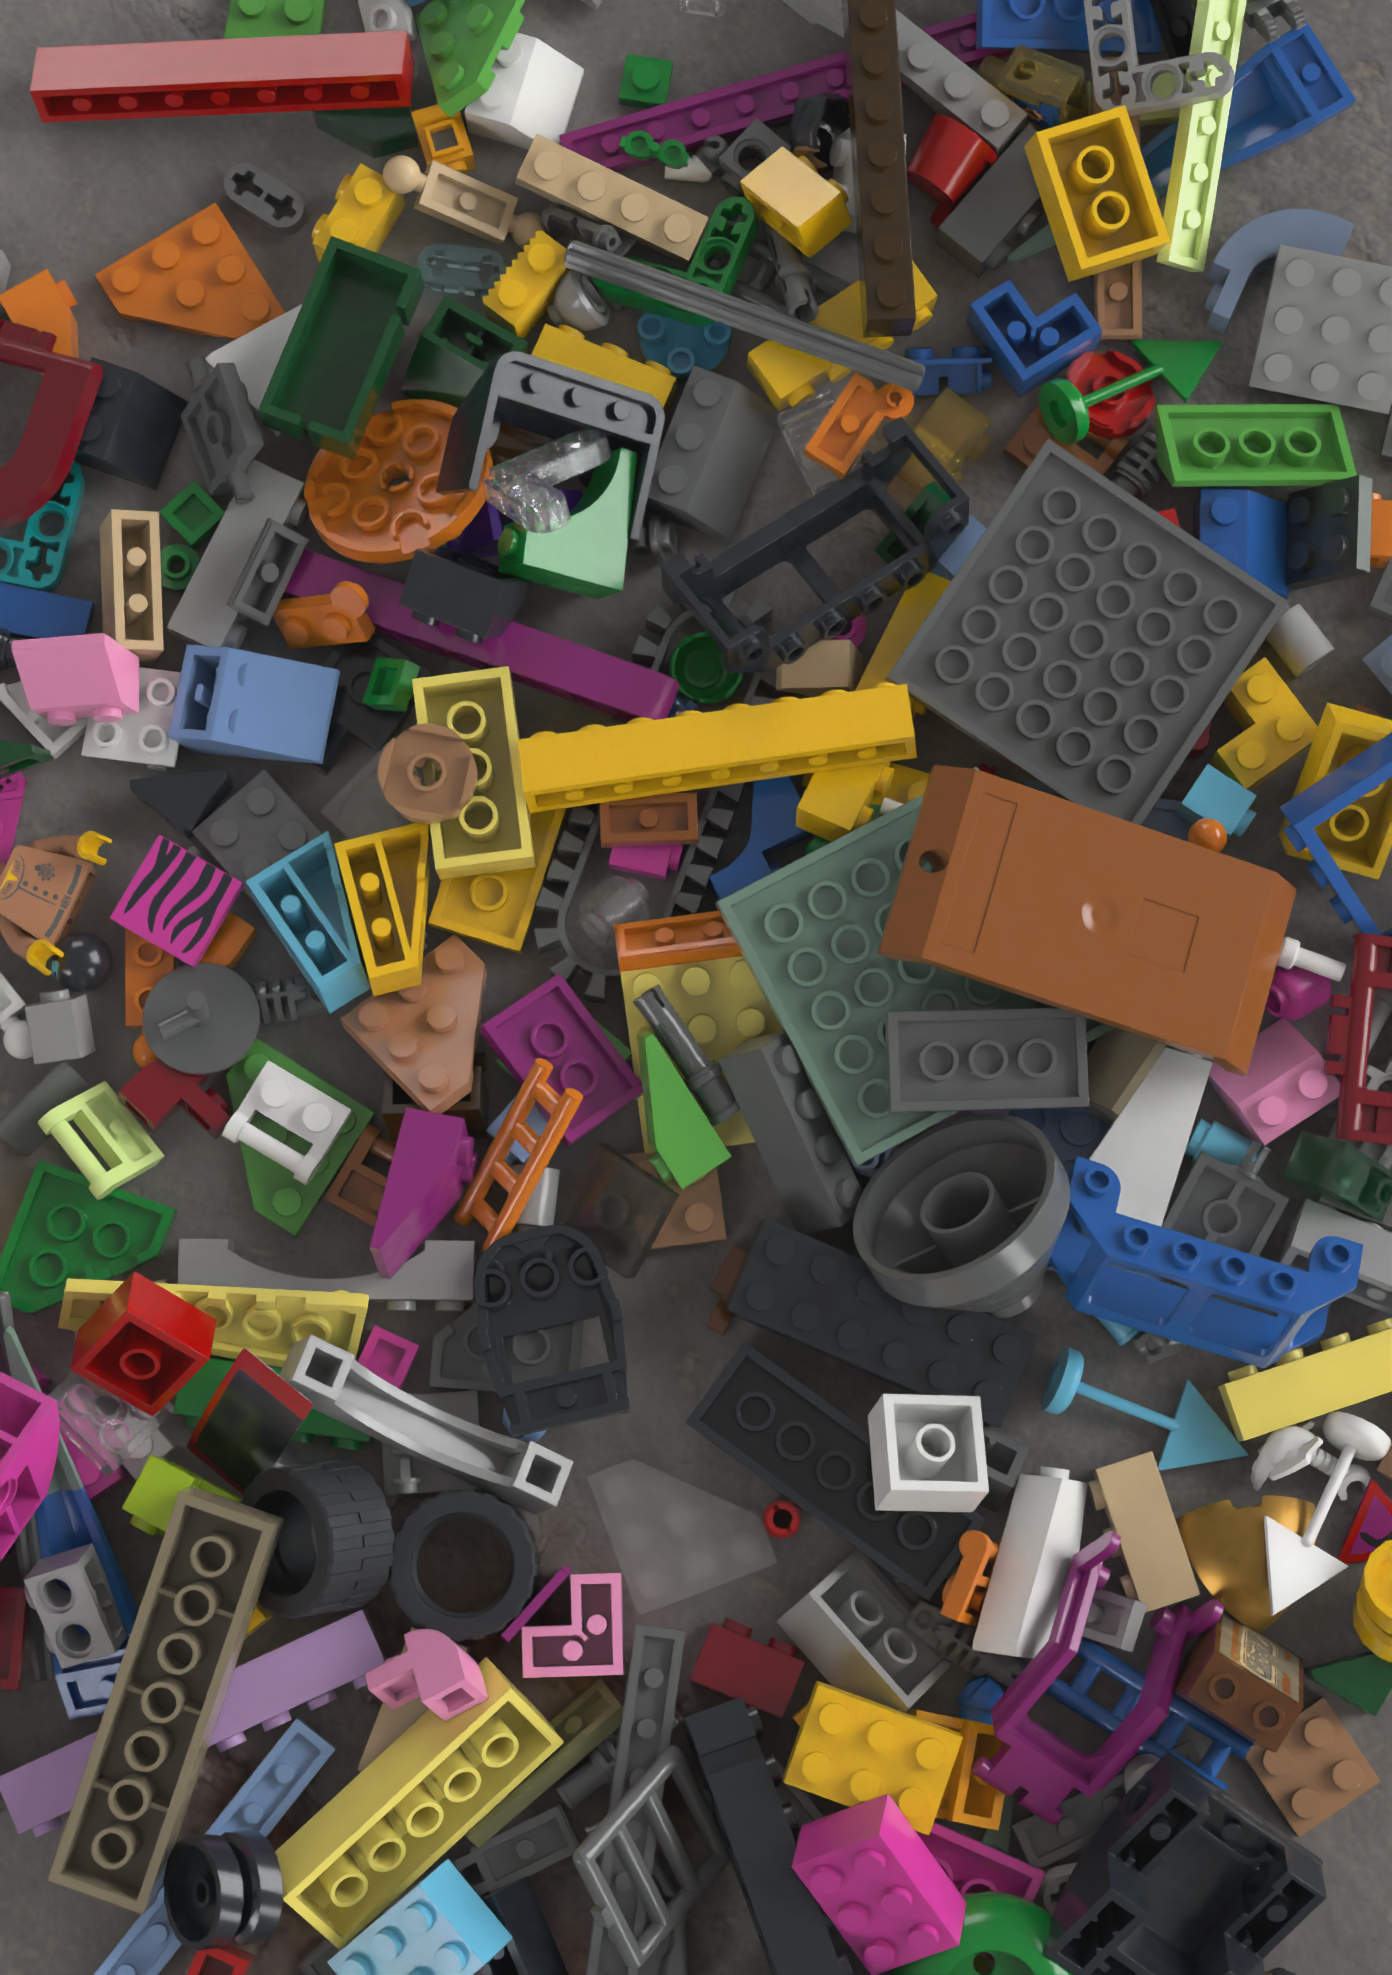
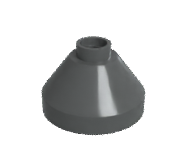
(965, 1216)

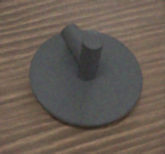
(201, 1019)

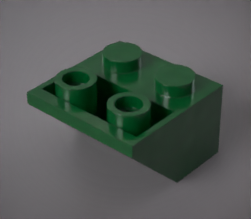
(455, 353)

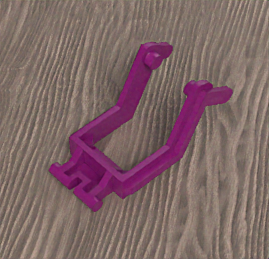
(1041, 1760)

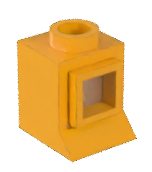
(443, 139)

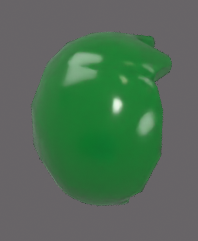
(700, 670)

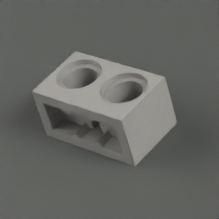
(87, 1604)

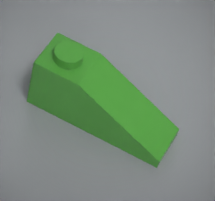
(675, 1123)

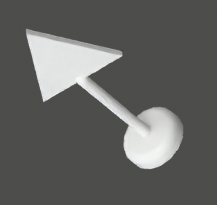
(1292, 1560)

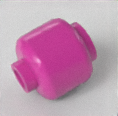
(1297, 993)

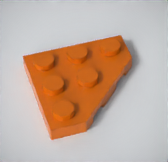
(192, 281)

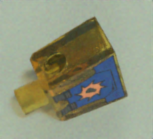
(1040, 85)

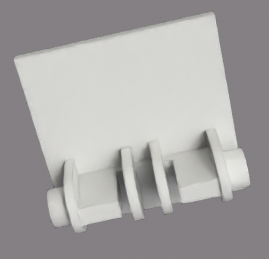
(143, 735)

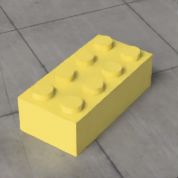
(495, 825)

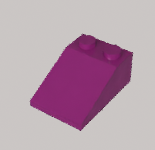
(422, 1184)

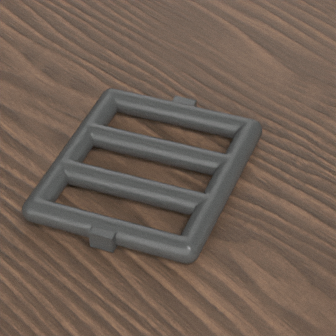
(614, 1830)

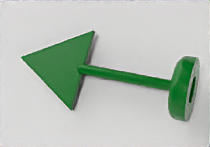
(1176, 362)

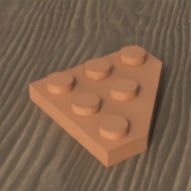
(428, 1030)

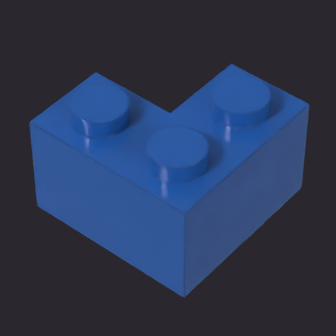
(1028, 346)

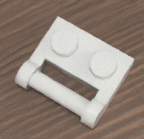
(297, 1109)

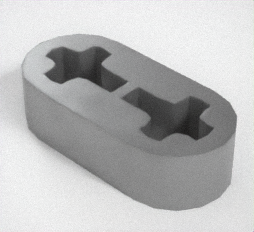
(259, 207)

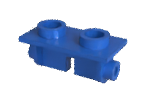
(961, 368)

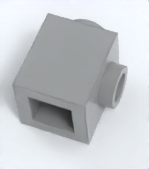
(59, 1027)

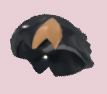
(816, 125)

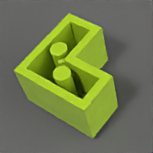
(157, 1490)

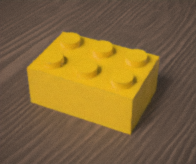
(1096, 193)
(1362, 831)
(864, 1750)

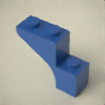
(771, 831)

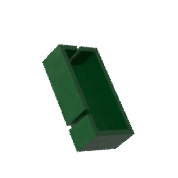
(341, 347)

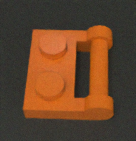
(967, 1589)

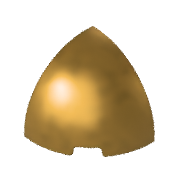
(1230, 1552)

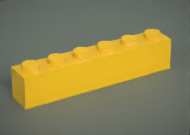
(841, 798)

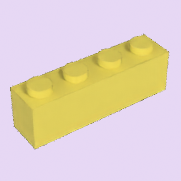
(1309, 1385)

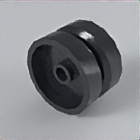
(223, 1890)

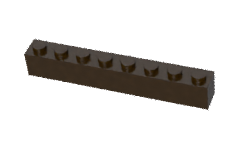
(879, 168)

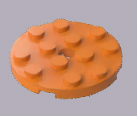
(385, 525)

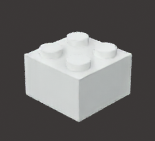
(928, 1453)

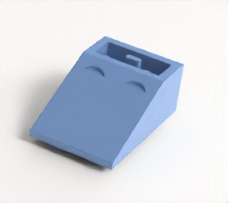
(253, 705)

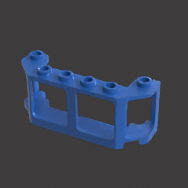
(1190, 1314)

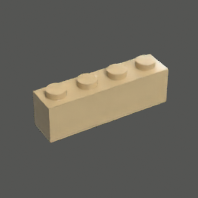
(611, 199)

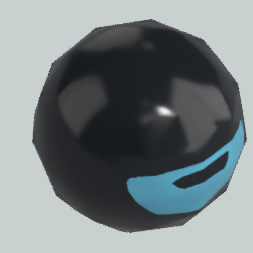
(84, 963)

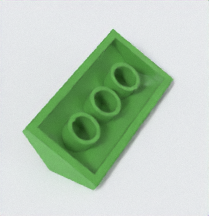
(1252, 445)

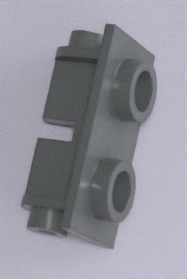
(569, 226)

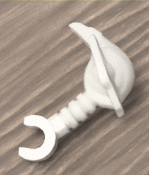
(1295, 1448)

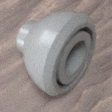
(578, 303)

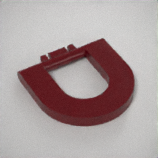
(53, 424)
(1362, 1113)

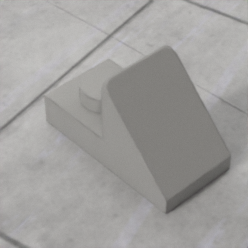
(1114, 1620)

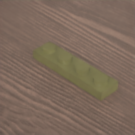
(582, 1729)

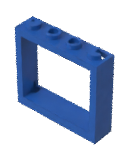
(1323, 802)

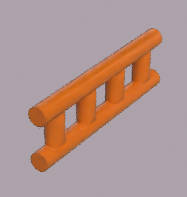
(539, 1147)

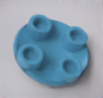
(681, 344)

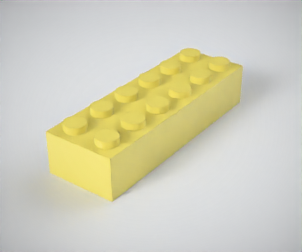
(411, 1808)

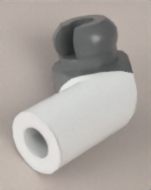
(702, 164)

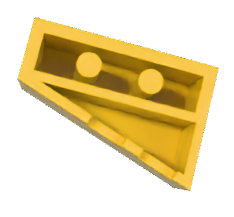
(388, 900)

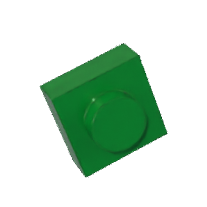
(645, 81)
(193, 515)
(391, 684)

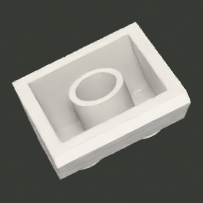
(528, 95)

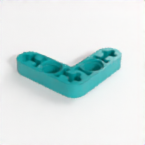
(24, 554)

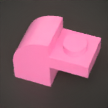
(432, 1670)

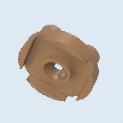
(412, 750)

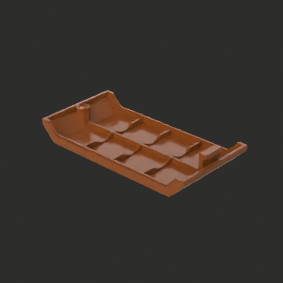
(1089, 914)

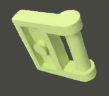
(111, 1132)

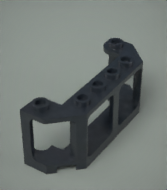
(788, 540)

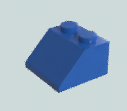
(1245, 531)

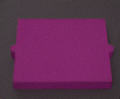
(536, 1604)

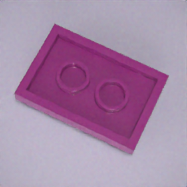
(560, 1029)

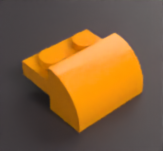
(967, 1796)

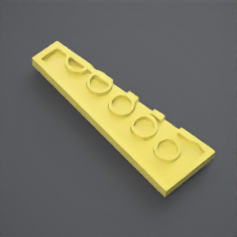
(247, 1318)

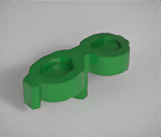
(641, 146)

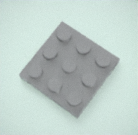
(1327, 330)

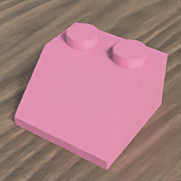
(78, 678)
(1280, 1087)

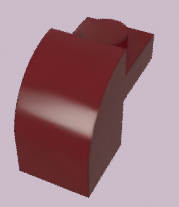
(161, 1090)

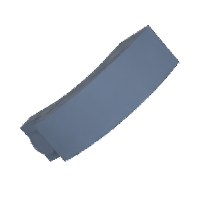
(1256, 248)

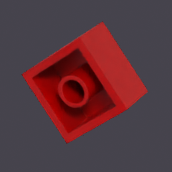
(143, 1344)

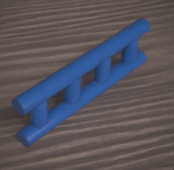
(1181, 1712)

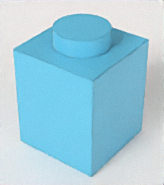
(1220, 799)

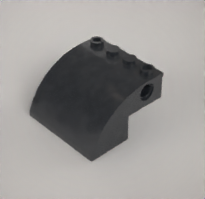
(1182, 1884)

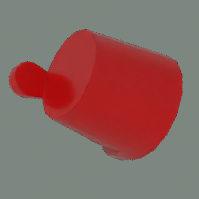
(948, 163)

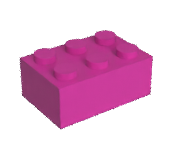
(879, 1885)

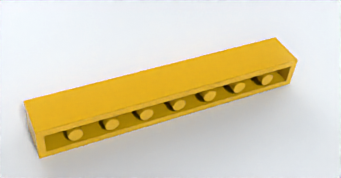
(717, 747)

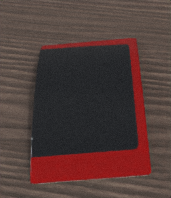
(248, 1421)

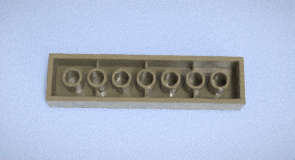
(166, 1699)

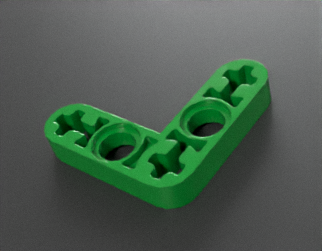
(713, 241)

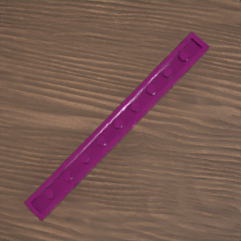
(735, 106)

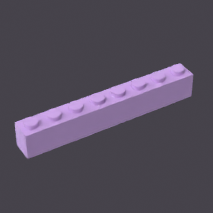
(256, 1694)

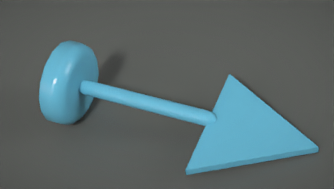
(1194, 1432)

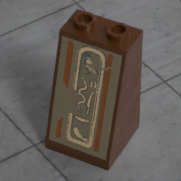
(1243, 1682)

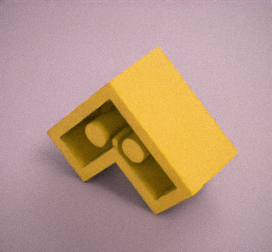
(1273, 727)

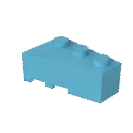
(313, 920)

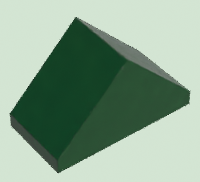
(1357, 1679)

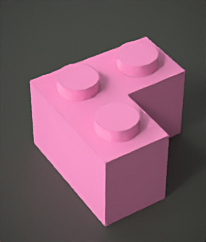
(588, 1645)

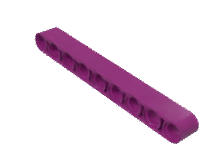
(532, 655)

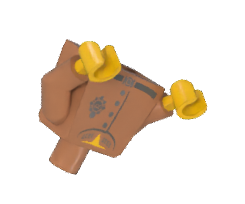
(45, 893)

